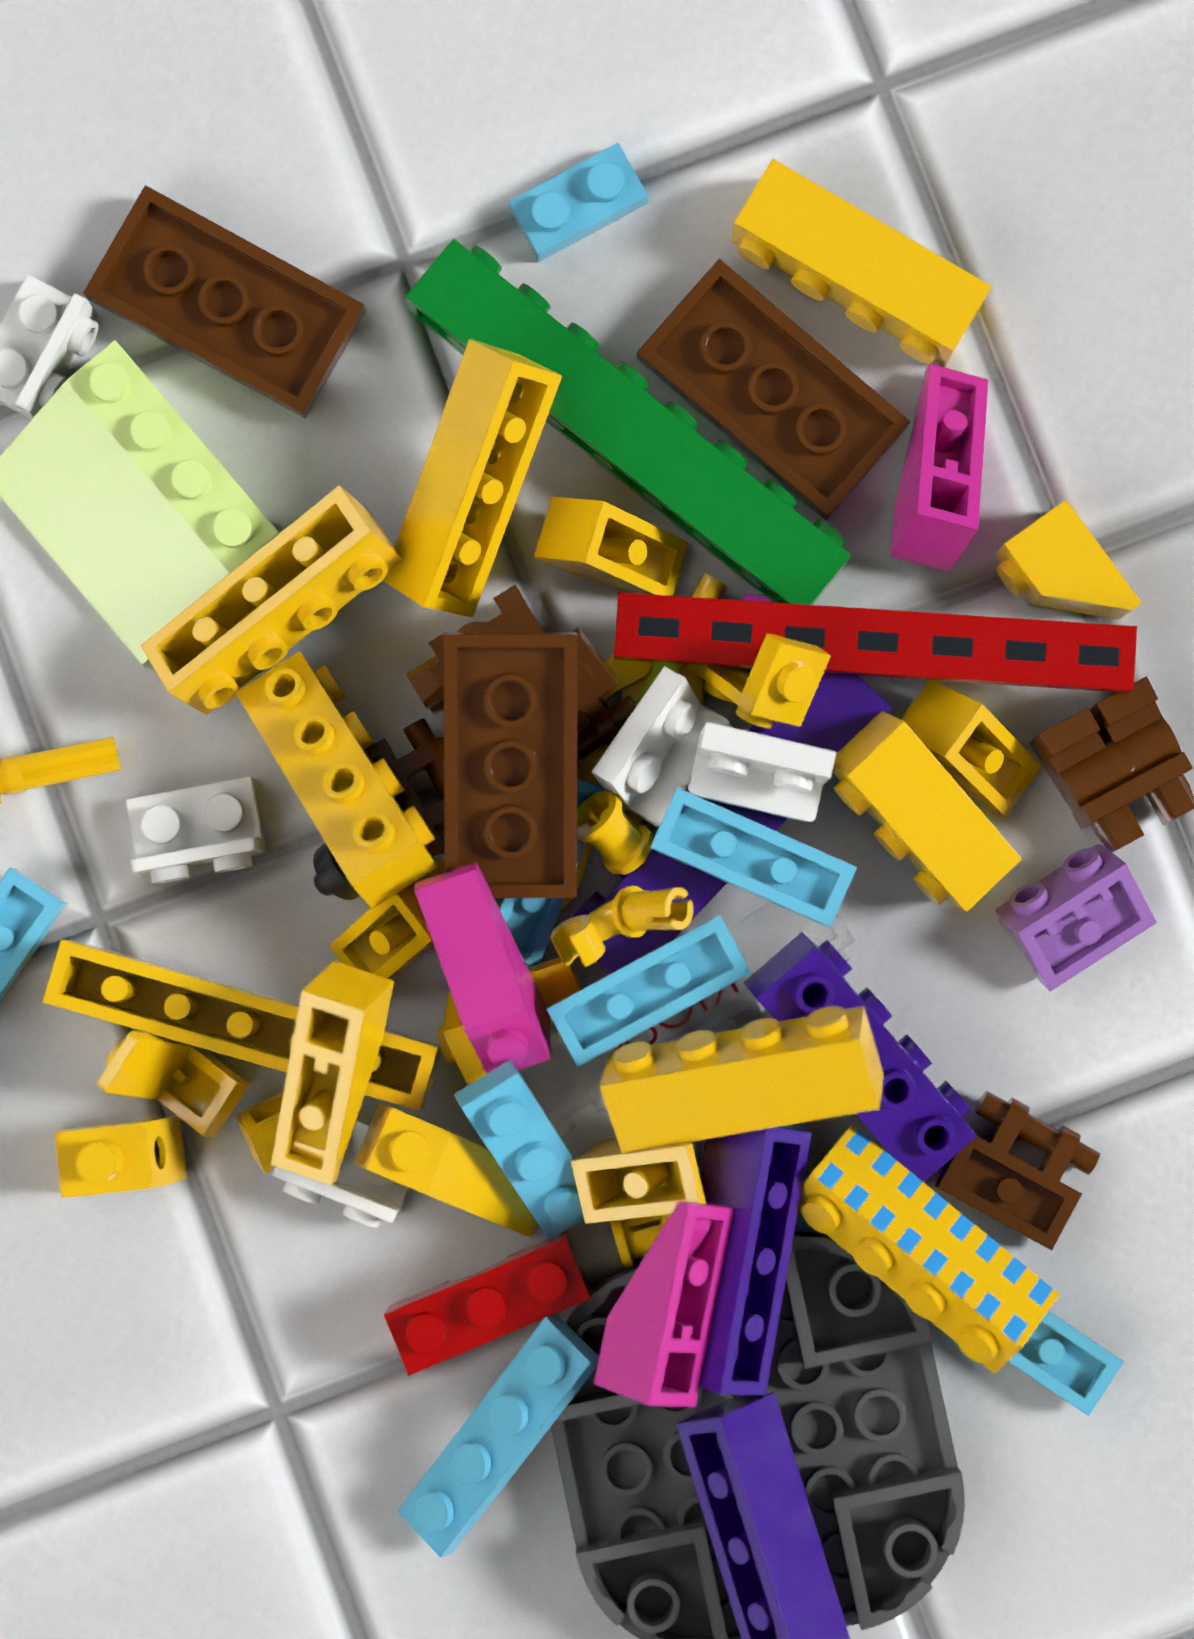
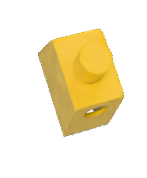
(120, 1156)

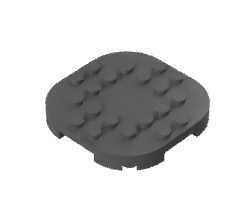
(863, 1429)

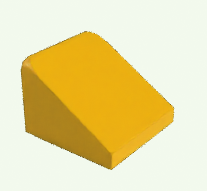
(259, 1129)

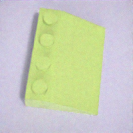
(128, 498)

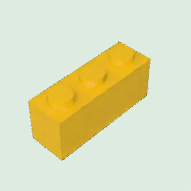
(922, 813)

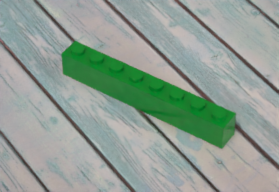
(633, 434)

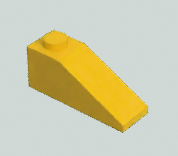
(329, 1068)
(442, 1168)

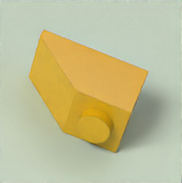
(610, 546)
(1064, 568)
(972, 746)
(389, 934)
(635, 1182)

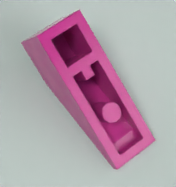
(942, 471)
(485, 970)
(665, 1315)

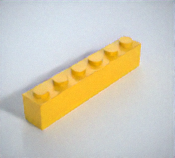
(217, 1017)

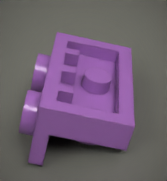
(1076, 914)

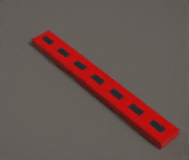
(881, 641)

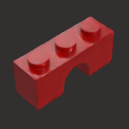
(488, 1303)

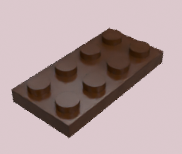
(225, 301)
(772, 389)
(512, 760)

